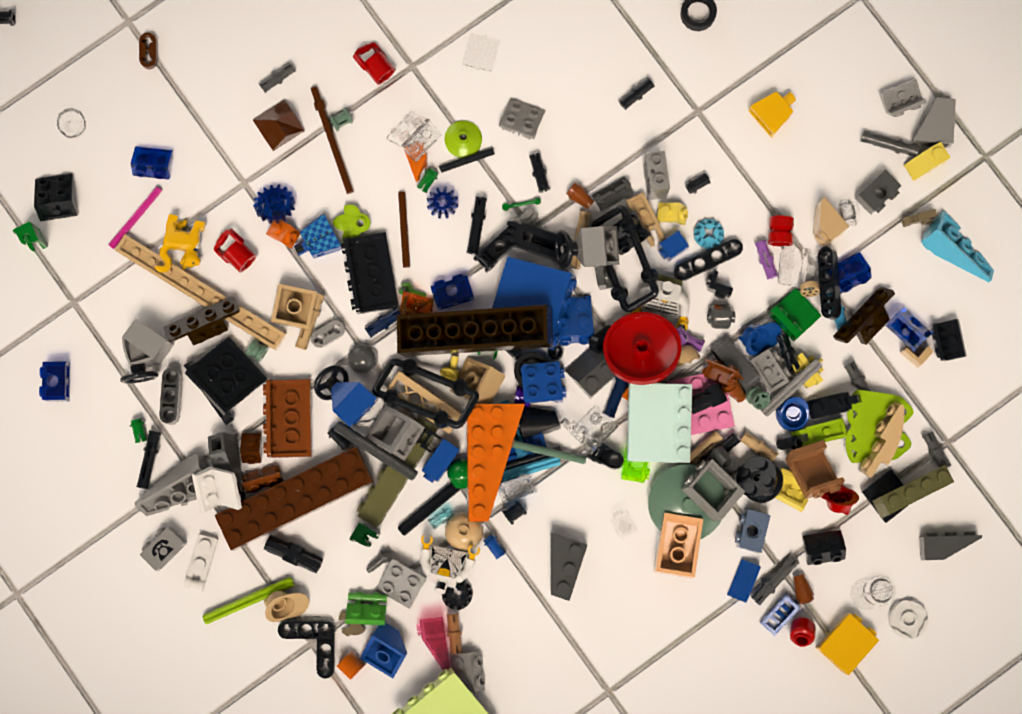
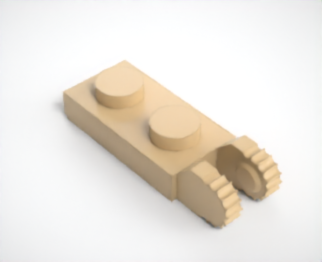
(642, 207)

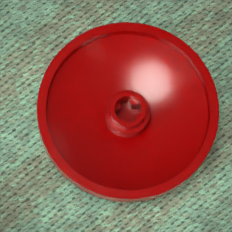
(642, 348)

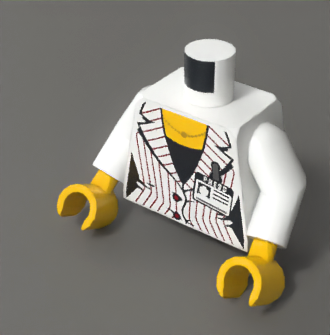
(445, 565)

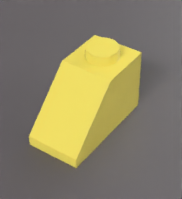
(927, 161)

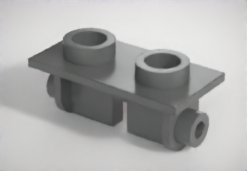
(612, 193)

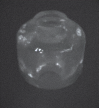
(849, 212)

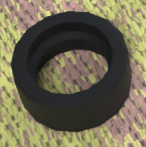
(695, 26)
(523, 358)

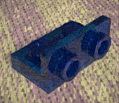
(151, 162)
(852, 272)

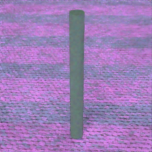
(548, 452)

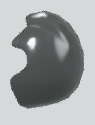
(362, 358)

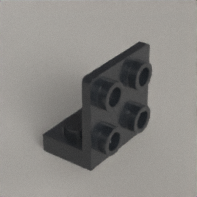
(54, 197)

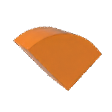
(351, 665)

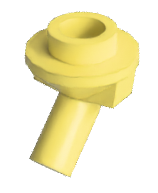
(451, 372)

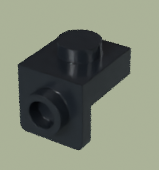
(721, 291)

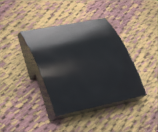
(882, 486)

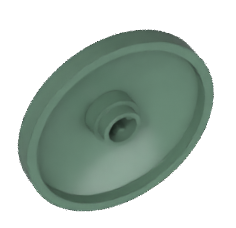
(667, 497)

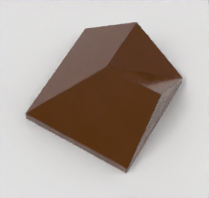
(278, 125)

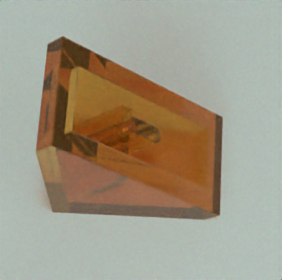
(415, 304)

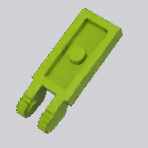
(824, 431)

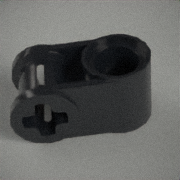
(604, 455)

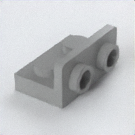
(772, 369)

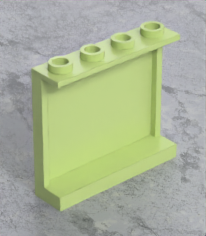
(443, 696)

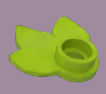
(349, 222)

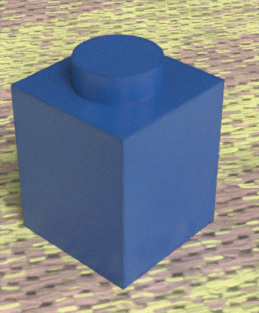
(672, 246)

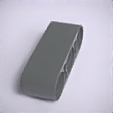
(729, 355)
(167, 387)

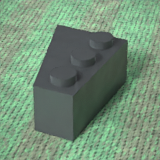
(565, 564)

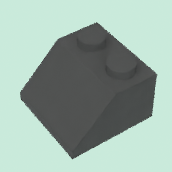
(590, 373)

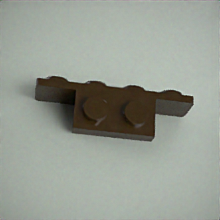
(867, 319)
(204, 323)

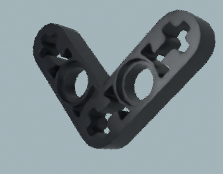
(321, 639)

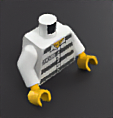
(669, 301)

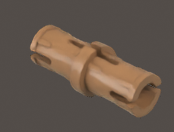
(454, 633)

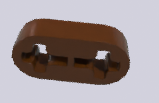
(153, 51)

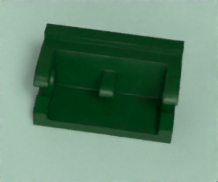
(360, 535)

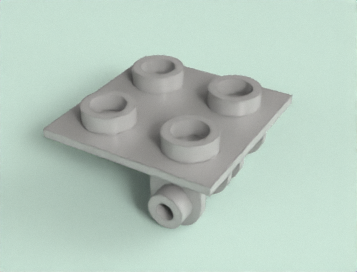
(521, 118)
(401, 583)

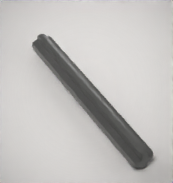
(376, 451)

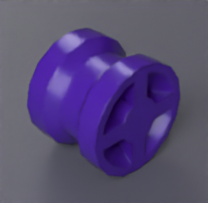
(519, 397)

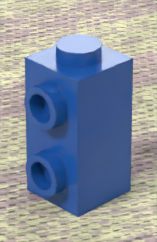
(440, 461)

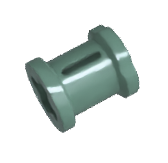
(341, 119)

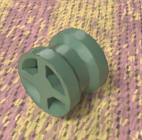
(257, 350)
(757, 397)

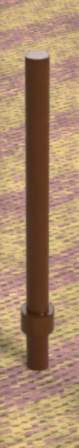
(320, 106)

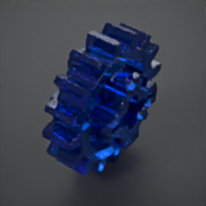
(274, 204)

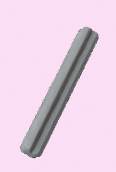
(791, 387)

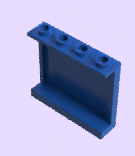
(535, 284)

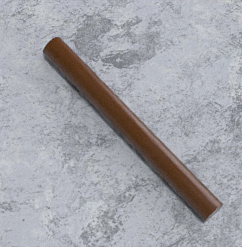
(404, 229)

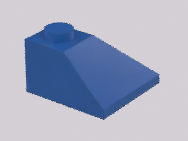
(385, 650)

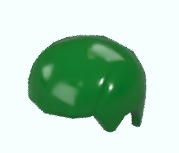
(458, 473)

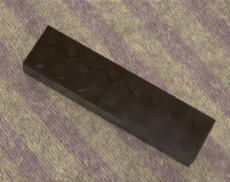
(475, 330)

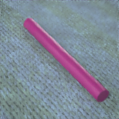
(135, 217)

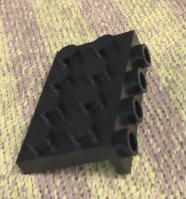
(370, 273)

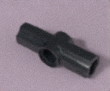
(293, 554)

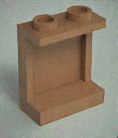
(813, 470)

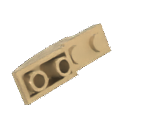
(889, 432)

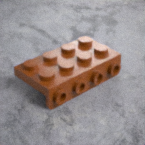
(287, 418)

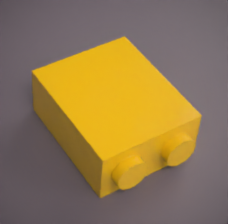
(848, 643)

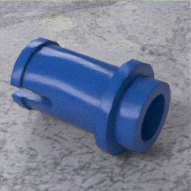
(494, 546)

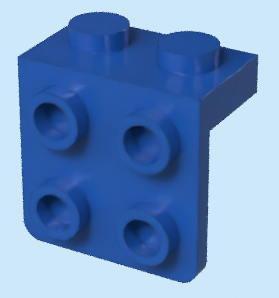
(543, 382)

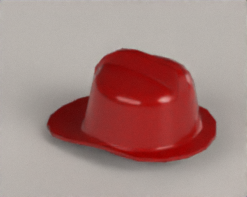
(841, 500)

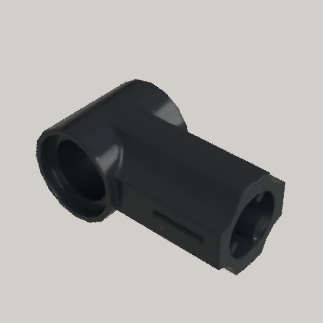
(710, 397)

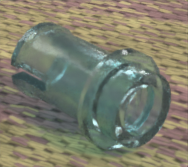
(440, 518)

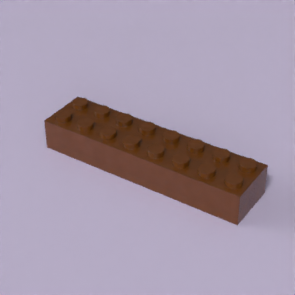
(294, 499)

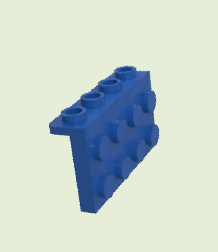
(578, 322)

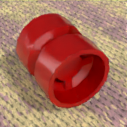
(780, 232)

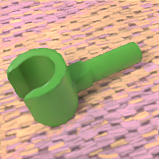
(408, 286)

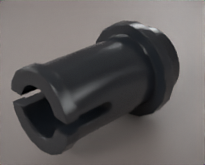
(698, 183)
(340, 440)
(789, 443)

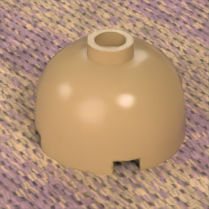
(461, 533)

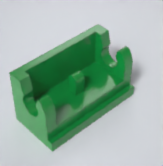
(30, 234)

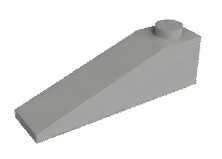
(173, 488)

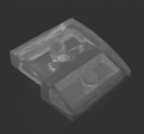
(797, 266)

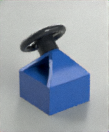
(348, 398)

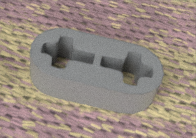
(325, 330)

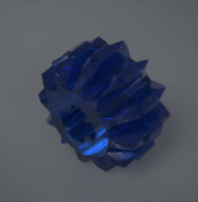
(435, 205)

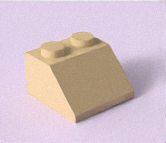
(827, 223)
(293, 306)
(482, 378)

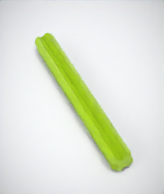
(247, 600)

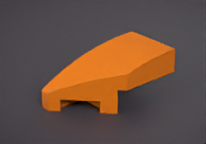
(417, 167)

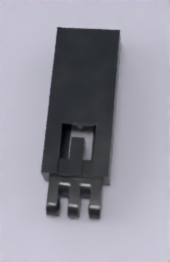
(541, 243)

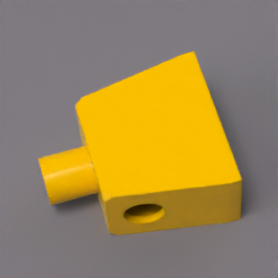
(773, 111)

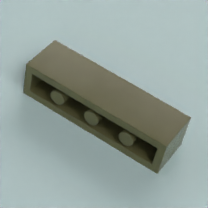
(913, 491)

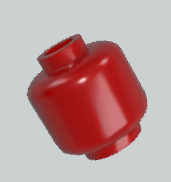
(802, 631)

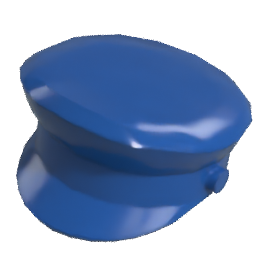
(793, 414)

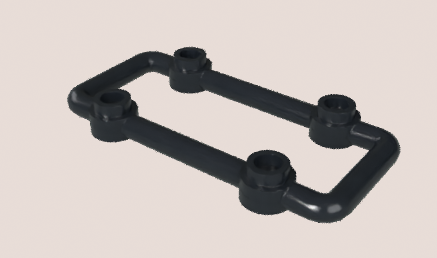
(648, 275)
(440, 418)

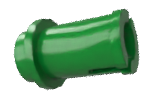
(428, 179)
(138, 428)

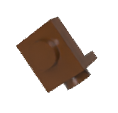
(251, 448)

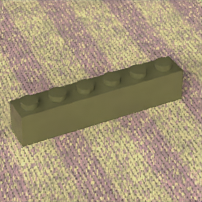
(391, 483)

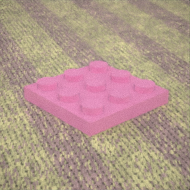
(710, 419)

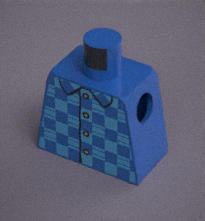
(318, 239)

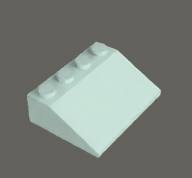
(659, 423)

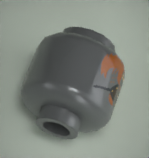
(720, 316)

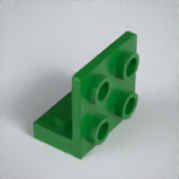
(794, 314)

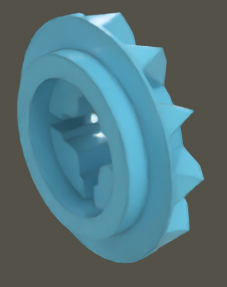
(708, 242)

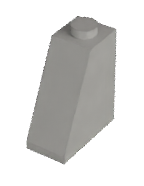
(937, 124)

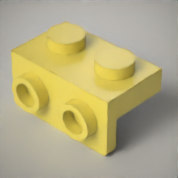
(791, 492)

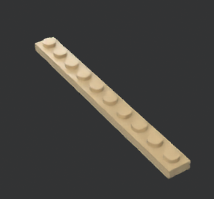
(199, 291)

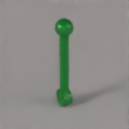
(506, 207)

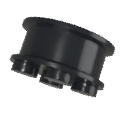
(760, 479)

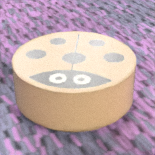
(809, 289)

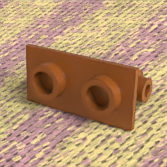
(728, 374)
(254, 482)

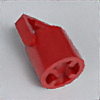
(377, 65)
(237, 254)

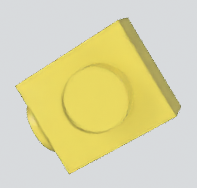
(672, 213)

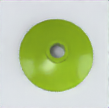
(466, 147)

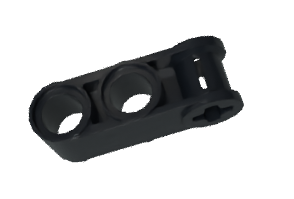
(492, 255)

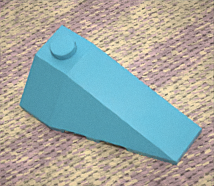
(949, 244)

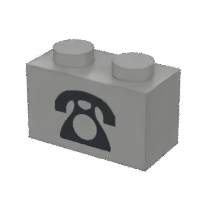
(162, 549)

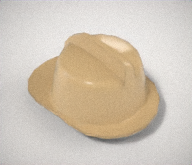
(285, 606)

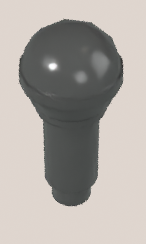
(384, 557)

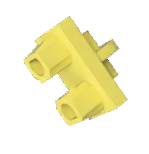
(803, 362)

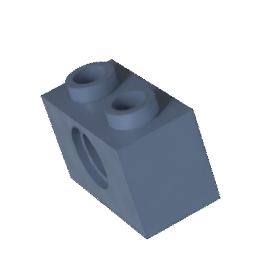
(760, 522)

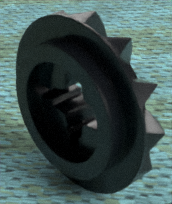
(465, 599)

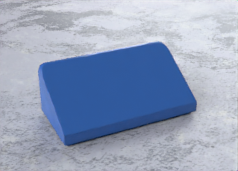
(744, 581)

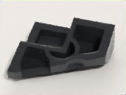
(538, 421)

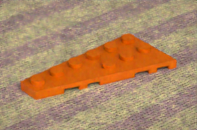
(489, 443)

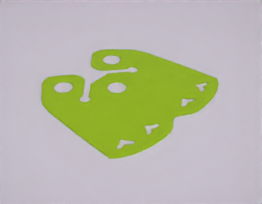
(863, 426)

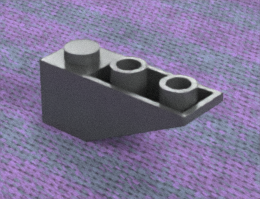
(225, 454)
(941, 547)

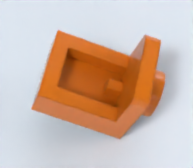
(283, 233)

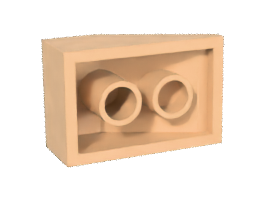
(678, 546)

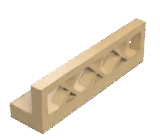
(427, 394)

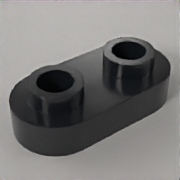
(596, 341)

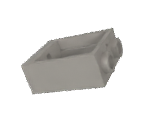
(656, 171)
(410, 430)
(734, 494)

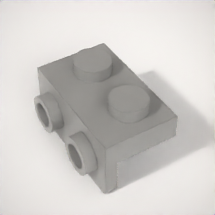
(902, 98)
(469, 670)

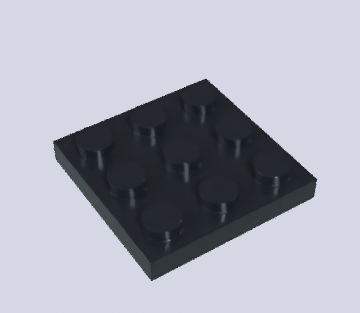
(226, 376)

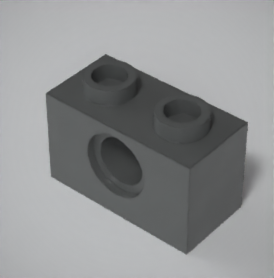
(885, 183)

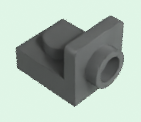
(603, 279)

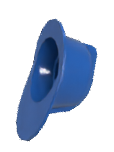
(760, 337)

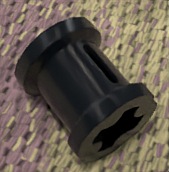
(8, 17)
(514, 512)

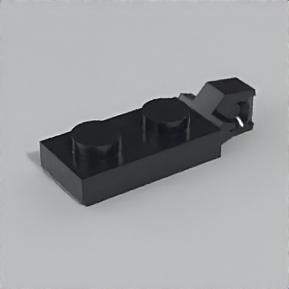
(832, 405)

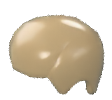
(688, 354)

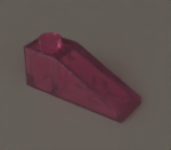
(434, 636)

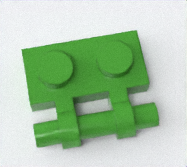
(366, 613)

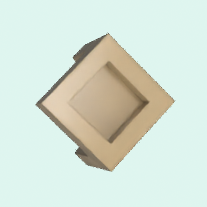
(917, 357)

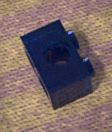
(463, 294)
(909, 329)
(61, 391)

